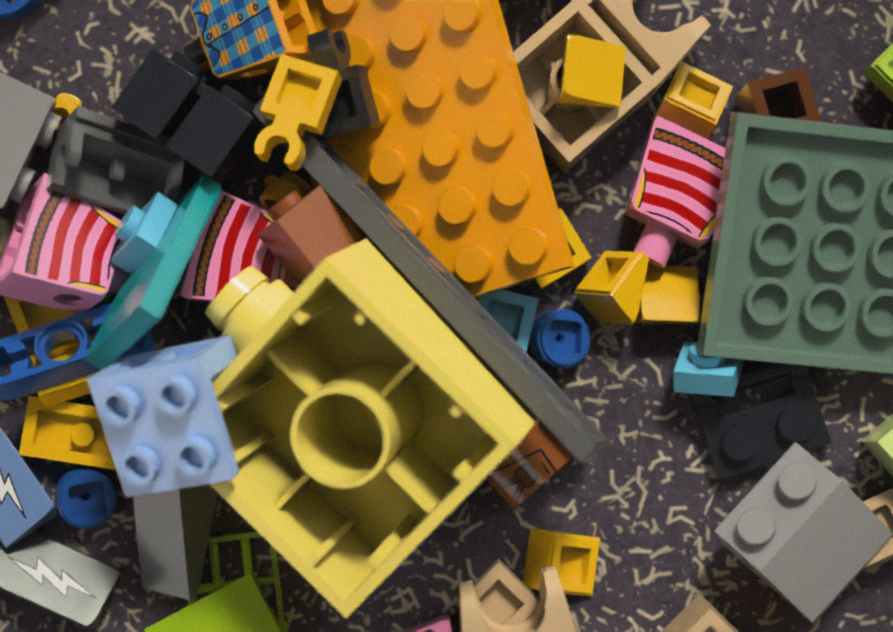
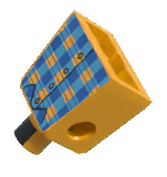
(248, 36)

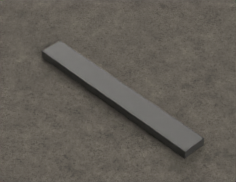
(451, 298)

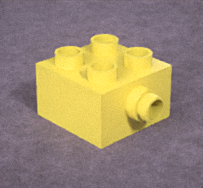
(354, 417)

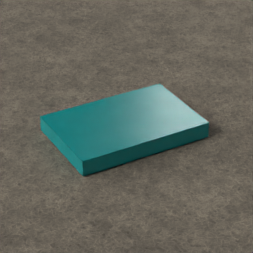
(151, 285)

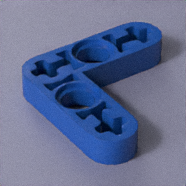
(41, 340)

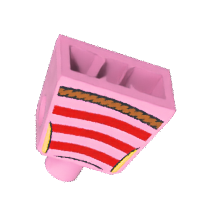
(675, 190)
(228, 248)
(60, 252)

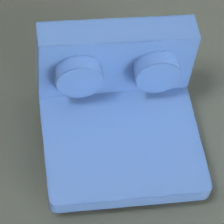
(166, 417)

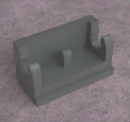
(111, 163)

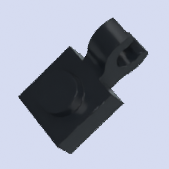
(354, 103)

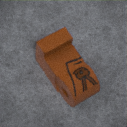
(528, 465)

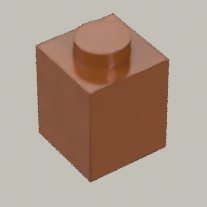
(307, 232)

